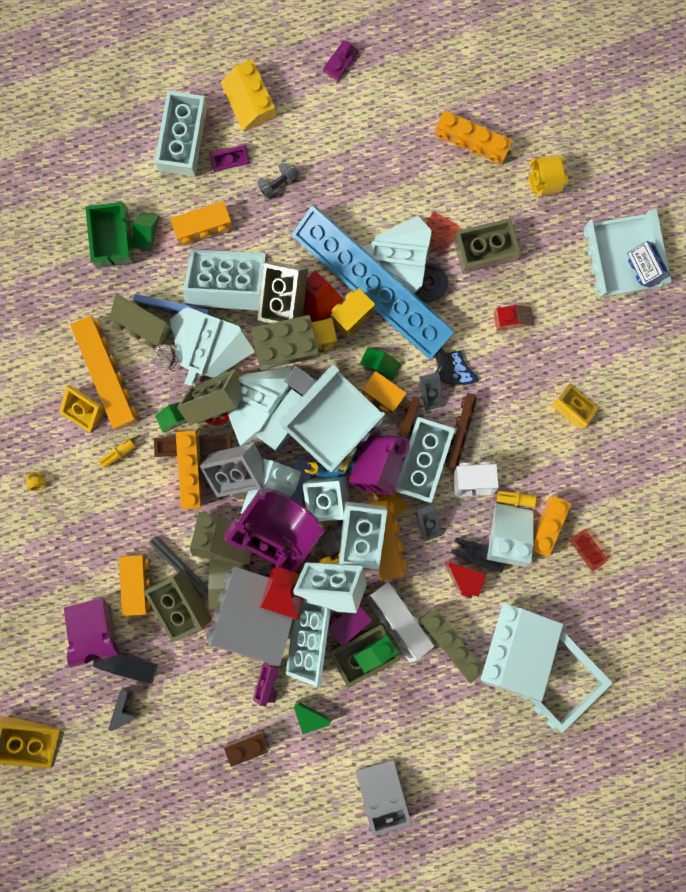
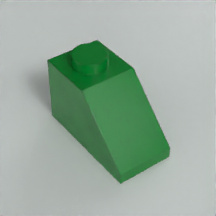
(376, 653)

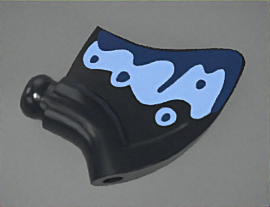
(453, 368)

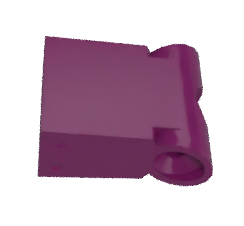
(379, 464)
(89, 632)

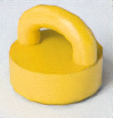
(36, 483)

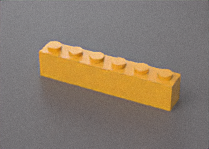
(104, 373)

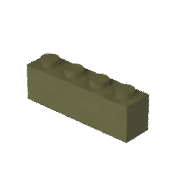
(451, 645)

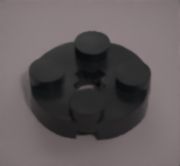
(440, 281)

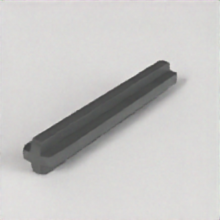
(178, 564)

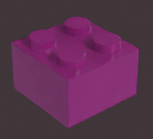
(347, 625)

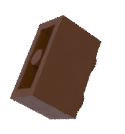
(247, 748)

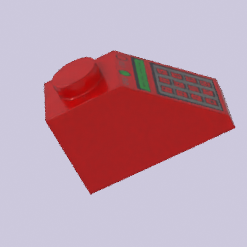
(513, 317)
(466, 579)

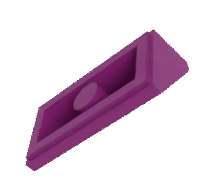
(229, 157)

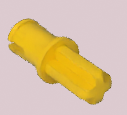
(117, 452)
(516, 498)

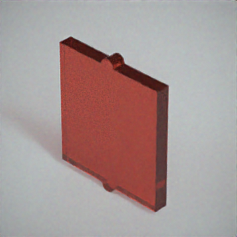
(442, 232)

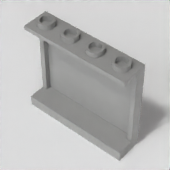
(243, 625)

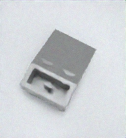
(383, 798)

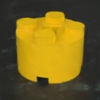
(547, 175)

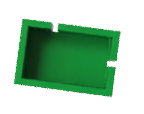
(109, 234)

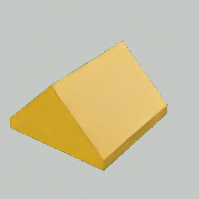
(575, 407)
(81, 409)

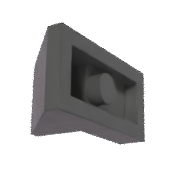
(431, 391)
(429, 522)
(121, 715)

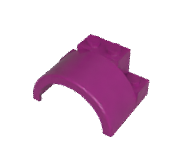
(271, 521)

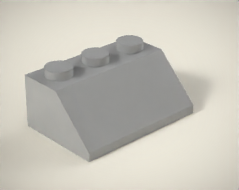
(234, 470)

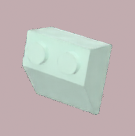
(326, 497)

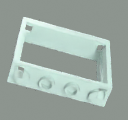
(604, 684)

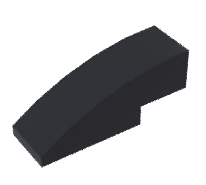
(128, 666)

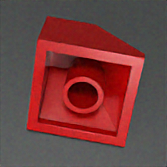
(319, 298)
(280, 595)

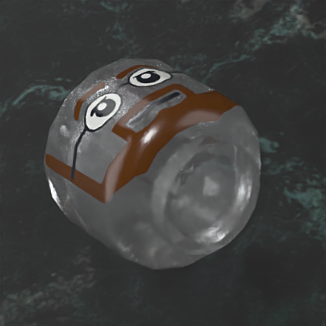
(159, 354)

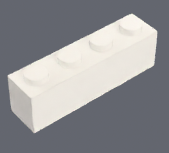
(399, 622)

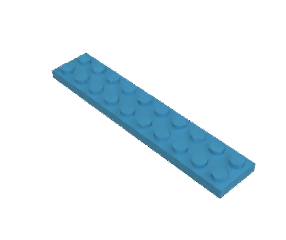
(362, 271)

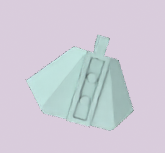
(404, 251)
(207, 344)
(260, 397)

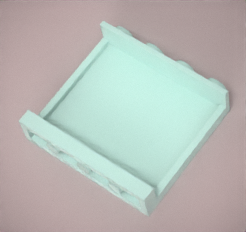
(609, 247)
(331, 419)

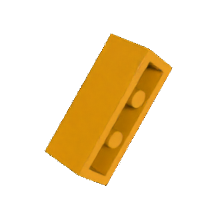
(201, 223)
(549, 525)
(133, 583)

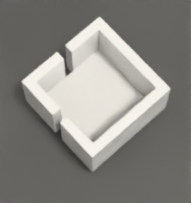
(480, 477)

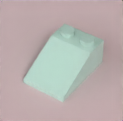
(278, 478)
(362, 535)
(511, 535)
(332, 585)

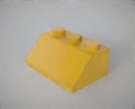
(248, 95)

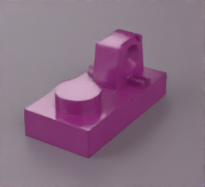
(340, 60)
(264, 690)

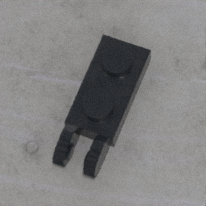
(477, 554)

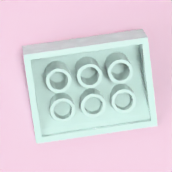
(224, 279)
(308, 643)
(522, 652)

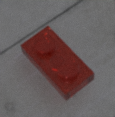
(588, 550)

